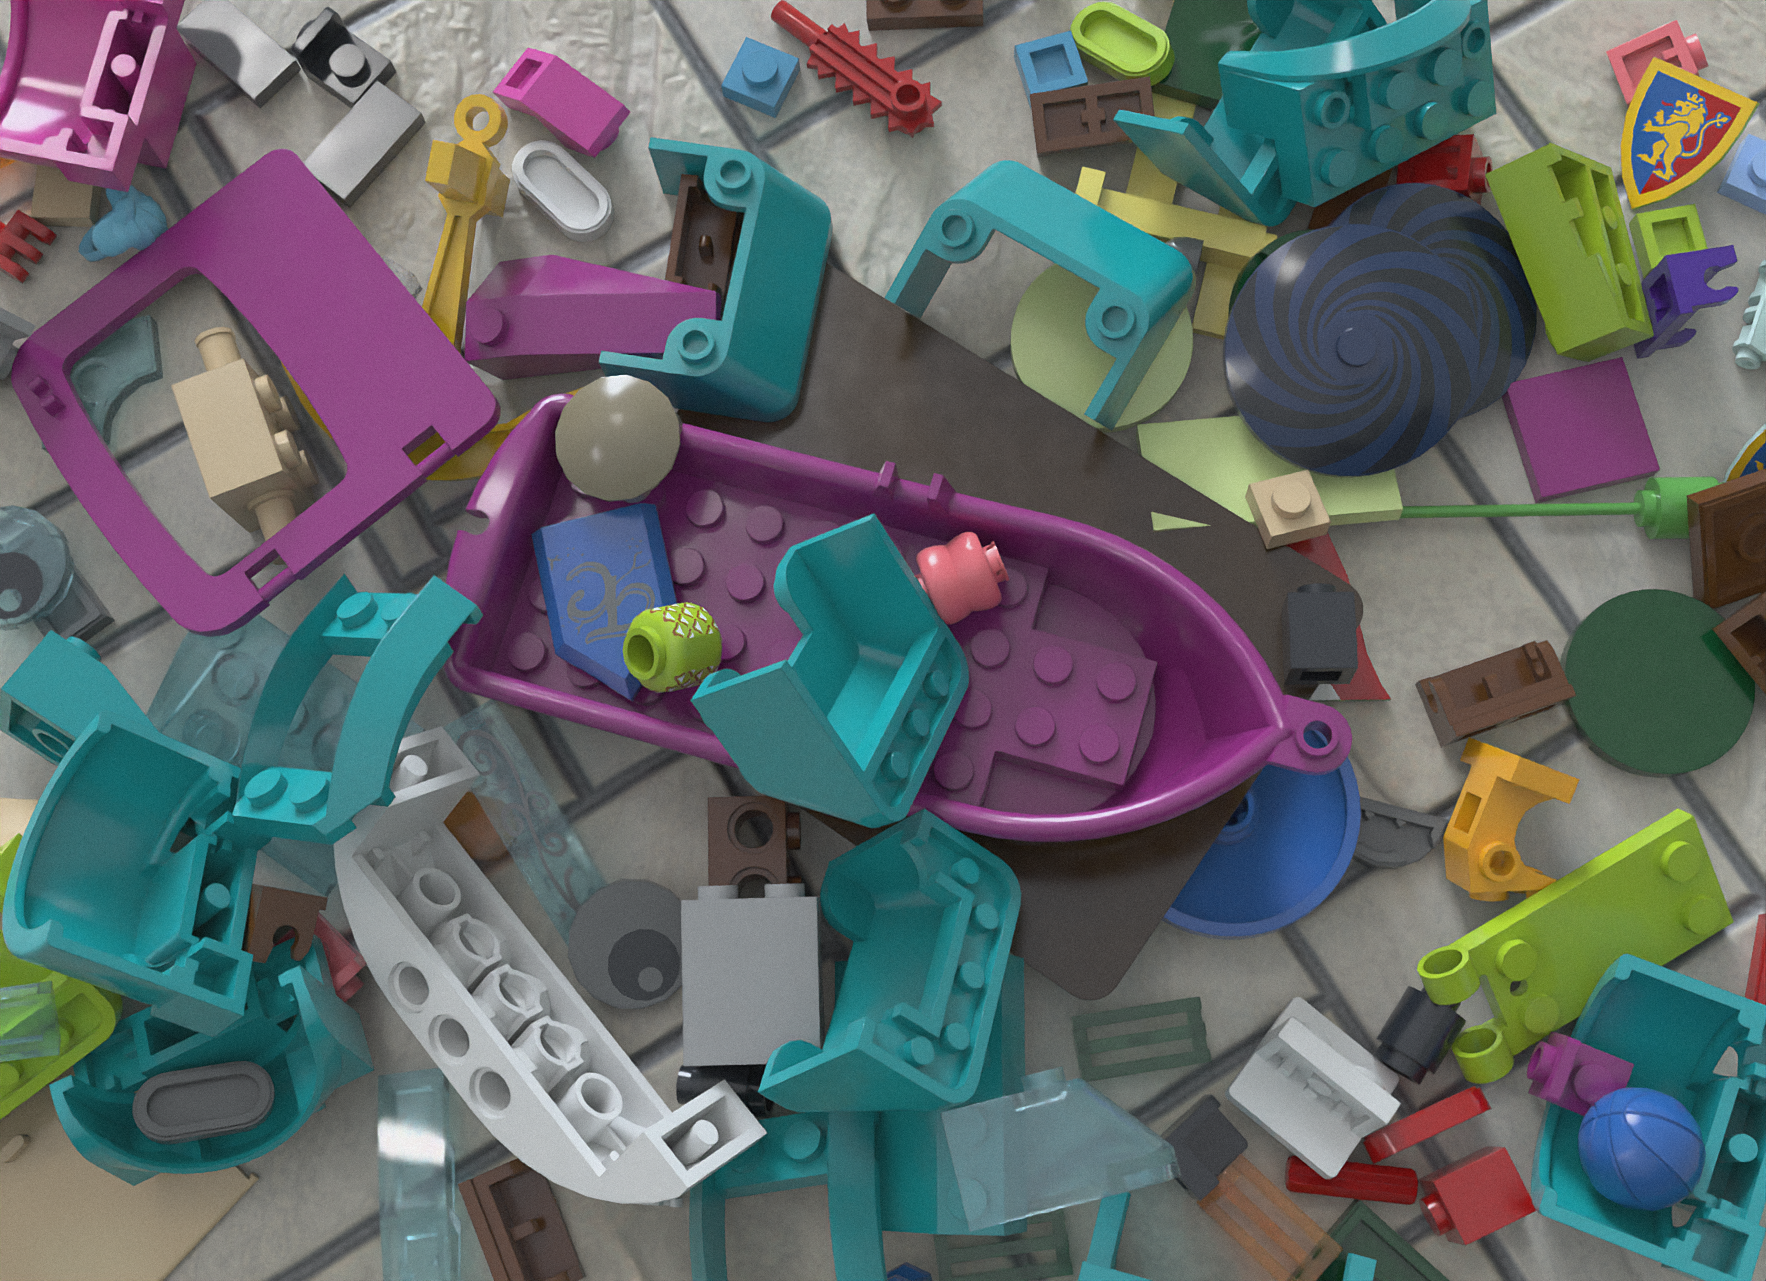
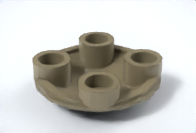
(618, 438)

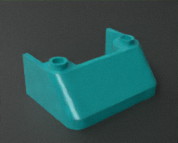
(1232, 164)
(1138, 276)
(759, 351)

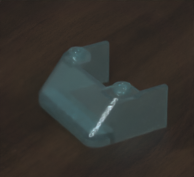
(1050, 1150)

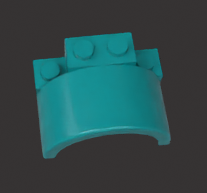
(108, 897)
(1674, 1037)

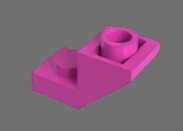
(563, 101)

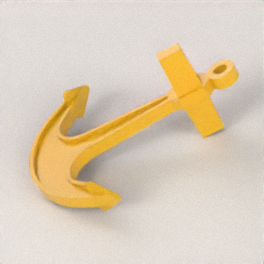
(468, 188)

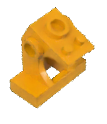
(1487, 819)

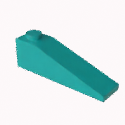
(59, 695)

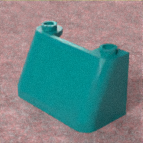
(922, 974)

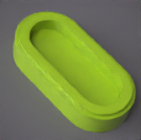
(1122, 43)

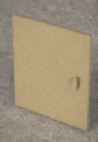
(87, 1225)

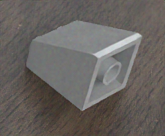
(750, 974)

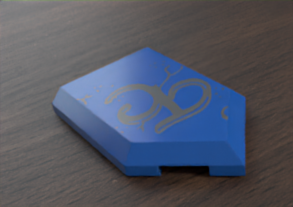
(596, 581)

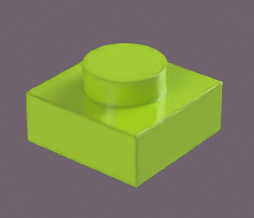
(1666, 233)

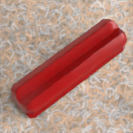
(1355, 1182)

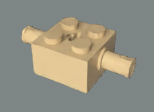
(245, 439)

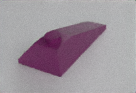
(562, 312)

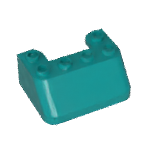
(861, 695)

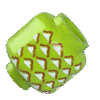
(672, 647)

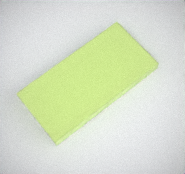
(1224, 458)

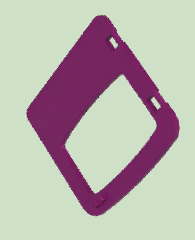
(339, 327)

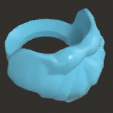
(131, 223)

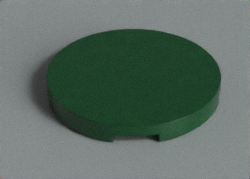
(1656, 684)

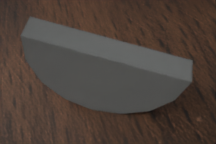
(1395, 835)

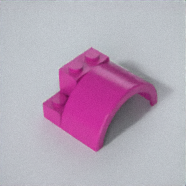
(94, 86)

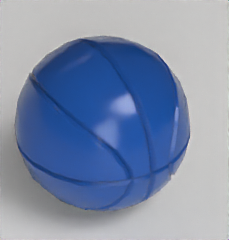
(1641, 1149)

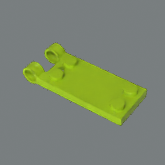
(1637, 899)

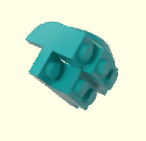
(301, 1055)

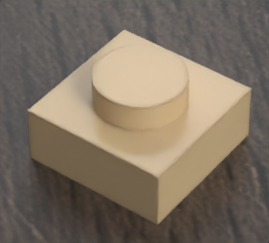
(1287, 509)

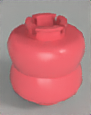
(961, 576)

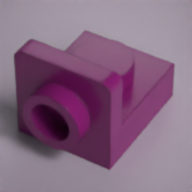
(1574, 1073)

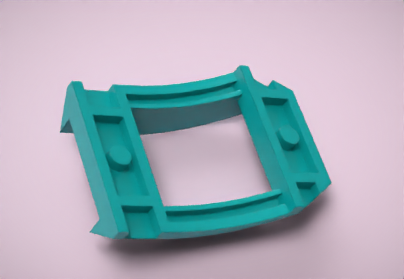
(406, 650)
(798, 1154)

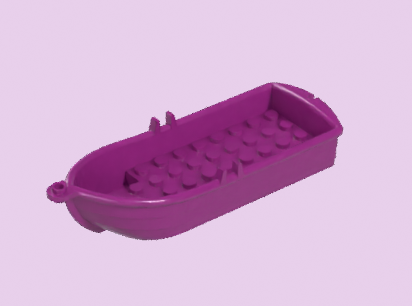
(1093, 687)

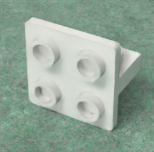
(1314, 1088)

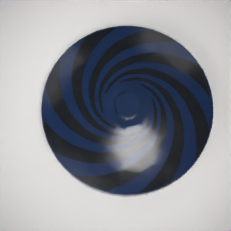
(1482, 260)
(1351, 350)

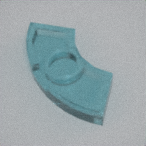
(117, 370)

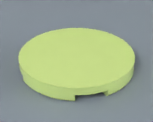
(1066, 367)

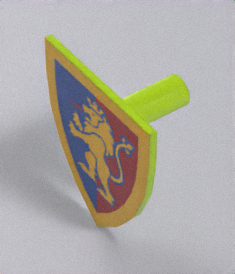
(1677, 132)

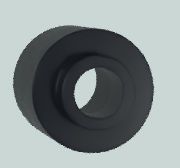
(1418, 1035)

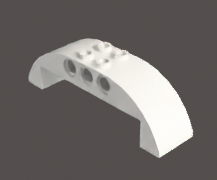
(503, 1012)

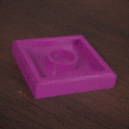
(1579, 430)

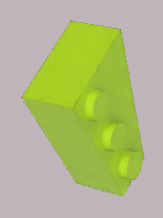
(1573, 250)

